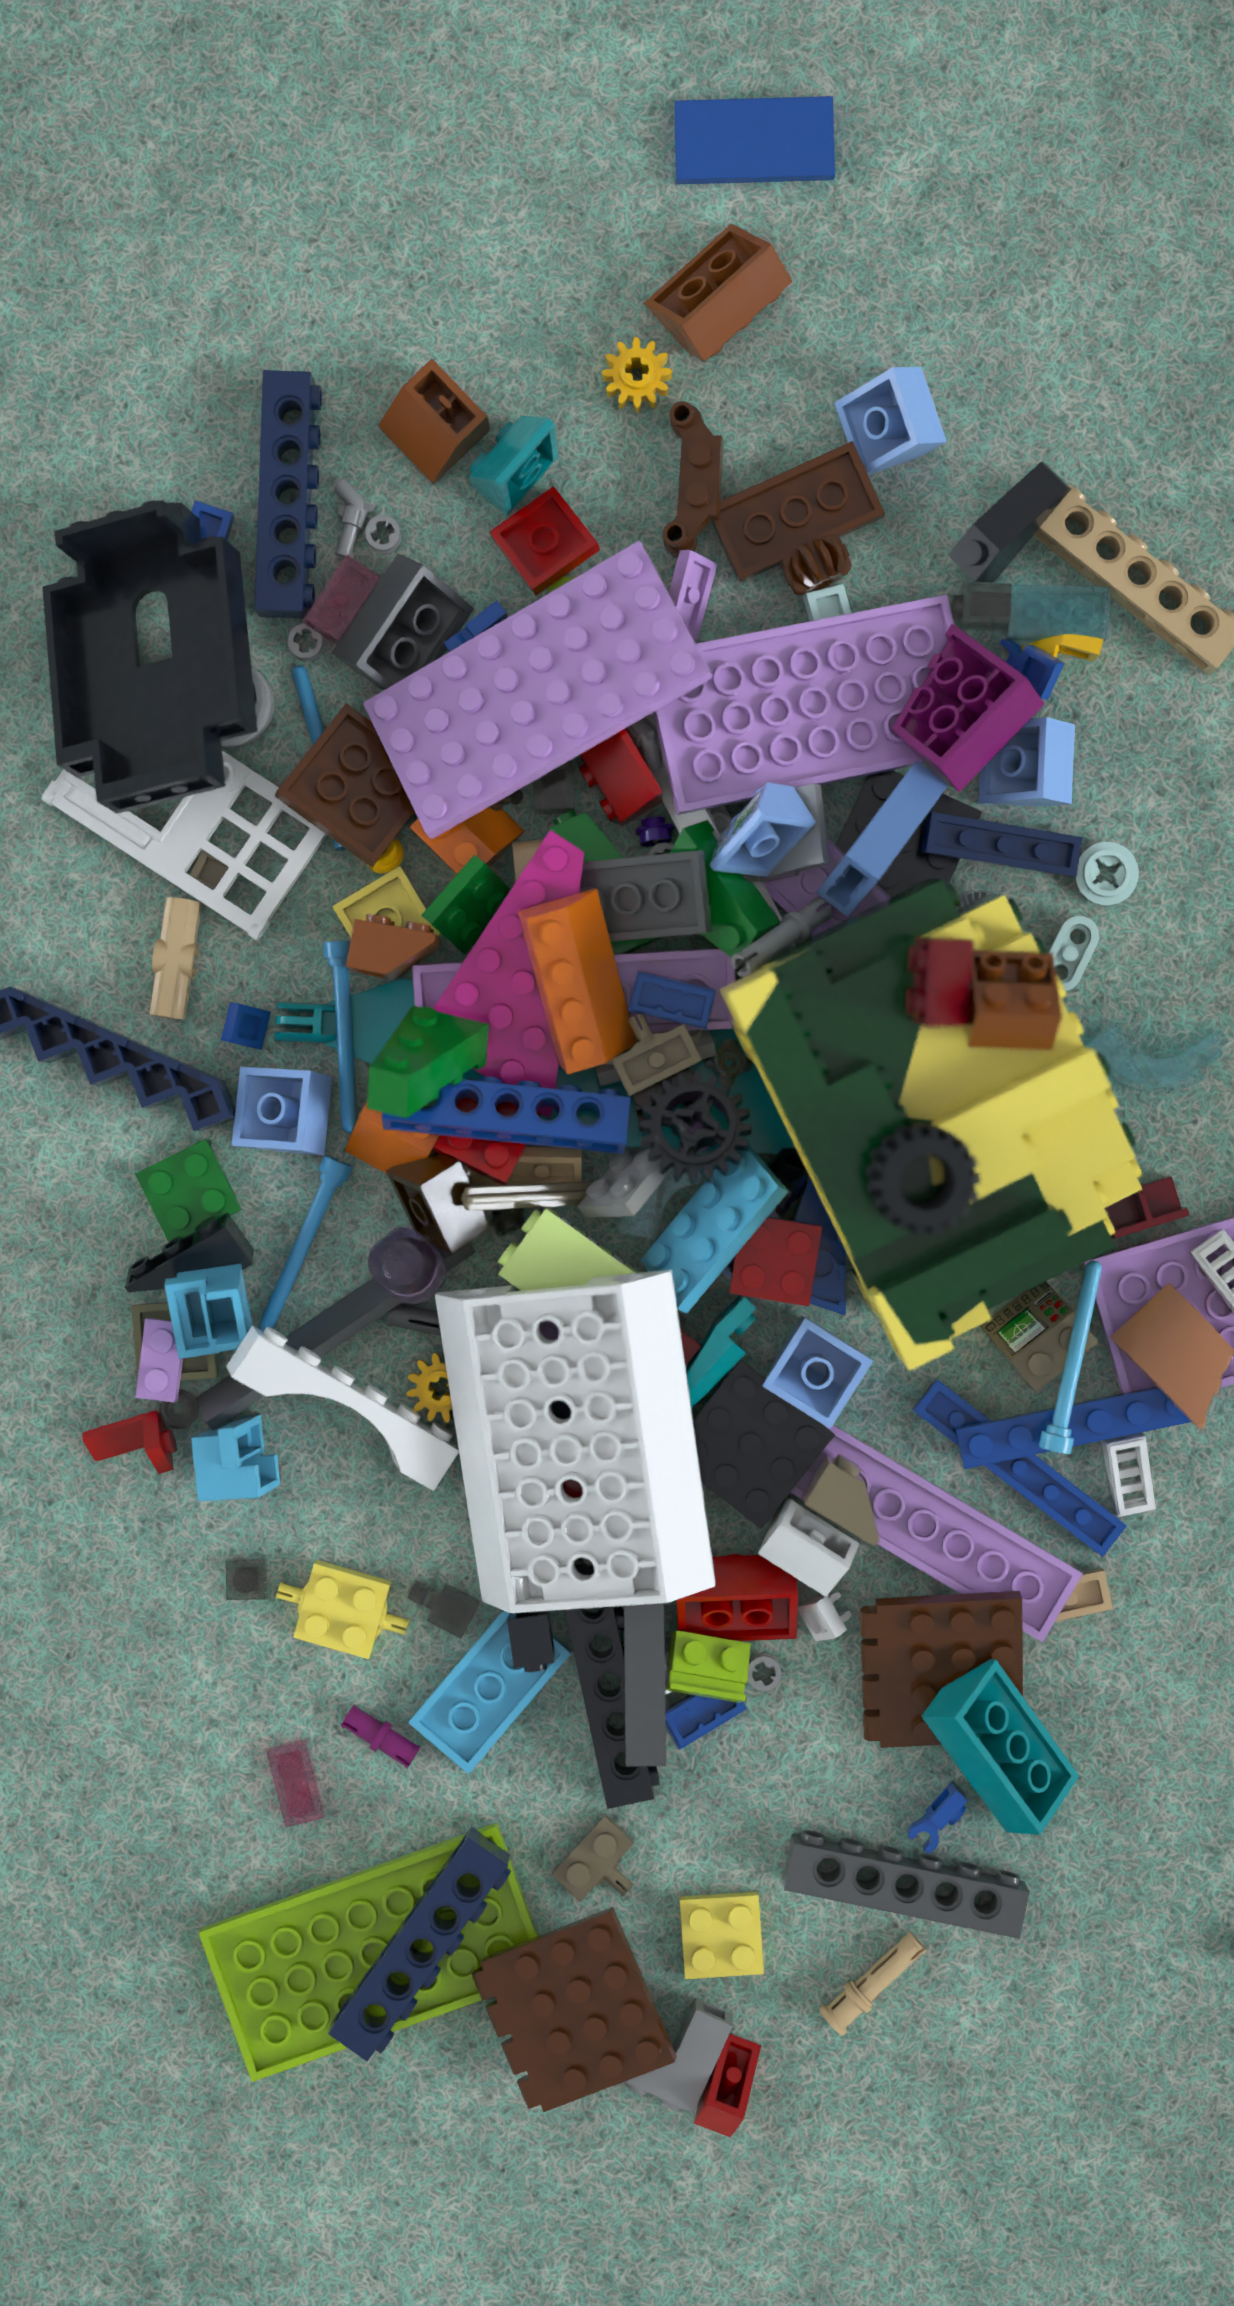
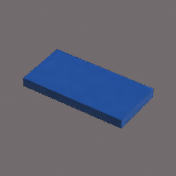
(754, 140)

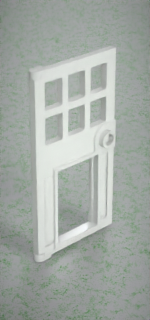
(187, 834)

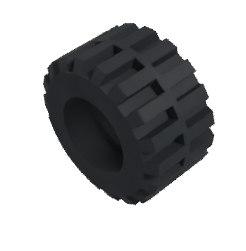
(949, 1201)

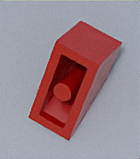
(729, 2087)

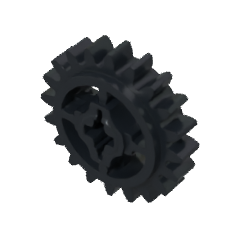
(682, 1119)

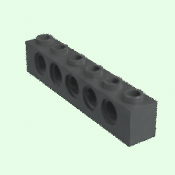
(1000, 1916)

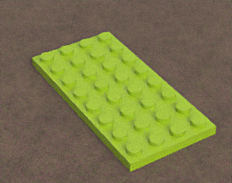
(301, 1957)

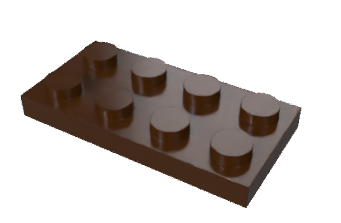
(795, 508)

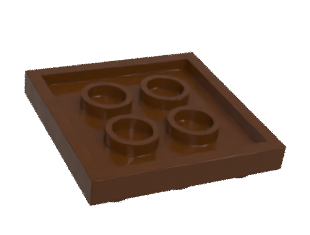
(350, 788)

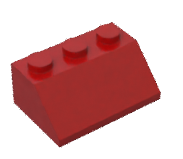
(621, 778)
(746, 1603)

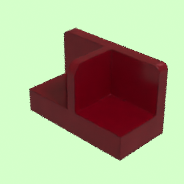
(1147, 1208)

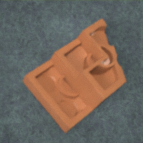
(1177, 1352)

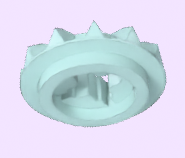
(1125, 876)

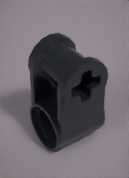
(791, 1173)

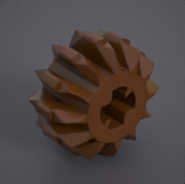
(816, 564)

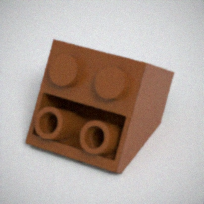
(434, 421)
(389, 950)
(1013, 1001)

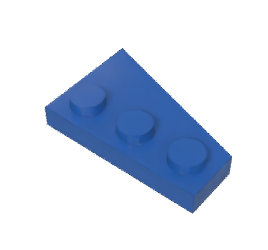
(830, 1270)

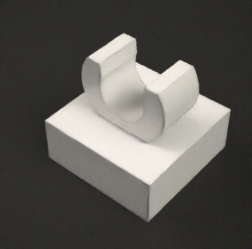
(823, 1618)

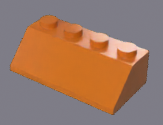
(578, 980)

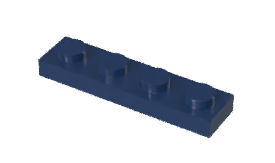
(1001, 844)

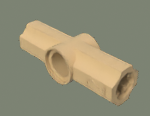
(175, 957)

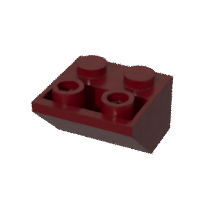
(940, 981)

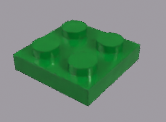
(467, 904)
(188, 1190)

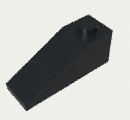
(1009, 525)

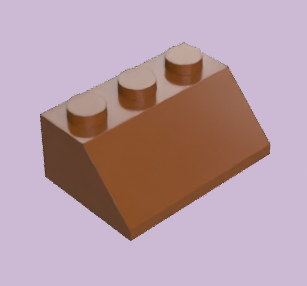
(719, 291)

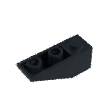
(212, 1245)

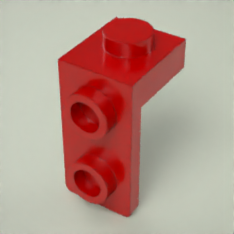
(131, 1434)

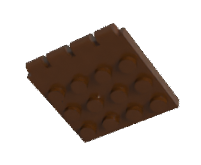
(923, 1645)
(573, 2011)

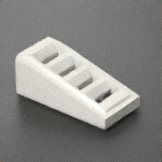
(1219, 1282)
(1115, 1473)

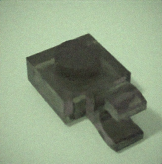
(449, 1609)

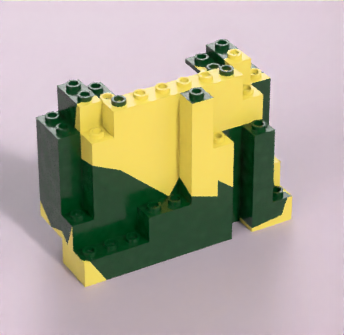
(853, 1066)

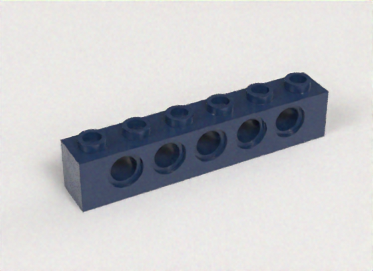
(280, 394)
(353, 2023)

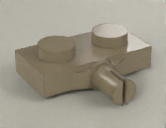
(654, 1056)
(596, 1860)

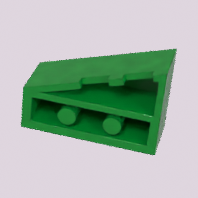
(736, 907)
(422, 1058)

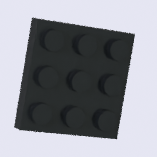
(910, 864)
(754, 1444)

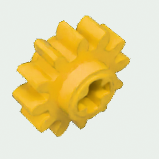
(622, 377)
(426, 1393)

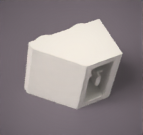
(808, 1547)

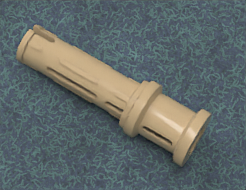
(860, 1994)

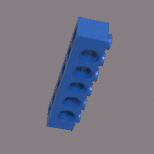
(524, 1127)

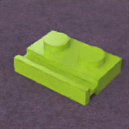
(708, 1666)

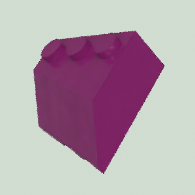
(965, 709)

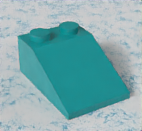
(515, 462)

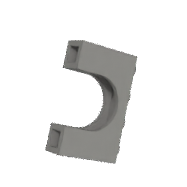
(697, 2053)

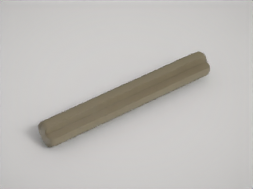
(524, 1196)

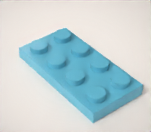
(715, 1226)
(481, 1696)

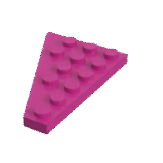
(498, 977)

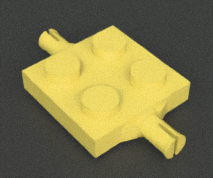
(342, 1609)

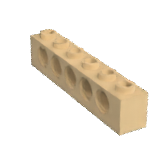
(1142, 600)

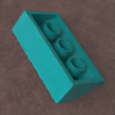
(1001, 1748)

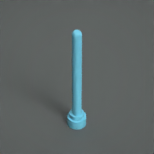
(1057, 1435)

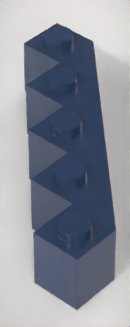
(111, 1056)

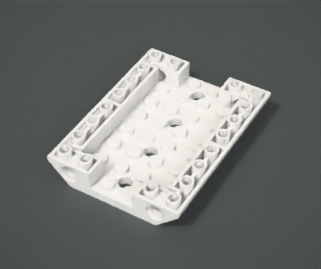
(624, 1443)

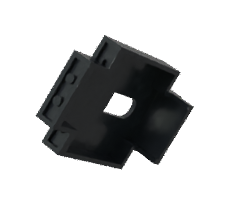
(157, 725)

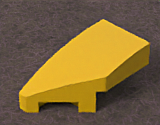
(1071, 644)

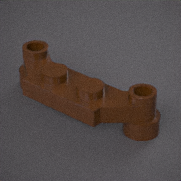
(698, 478)

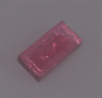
(341, 599)
(295, 1783)

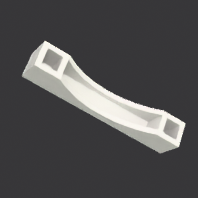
(277, 1369)

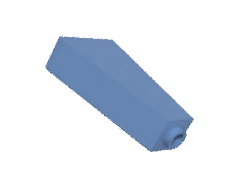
(882, 838)

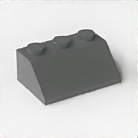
(402, 624)

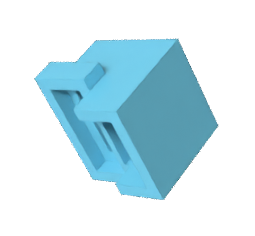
(208, 1310)
(232, 1461)

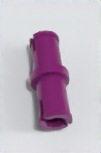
(380, 1736)

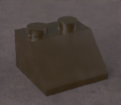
(432, 1201)

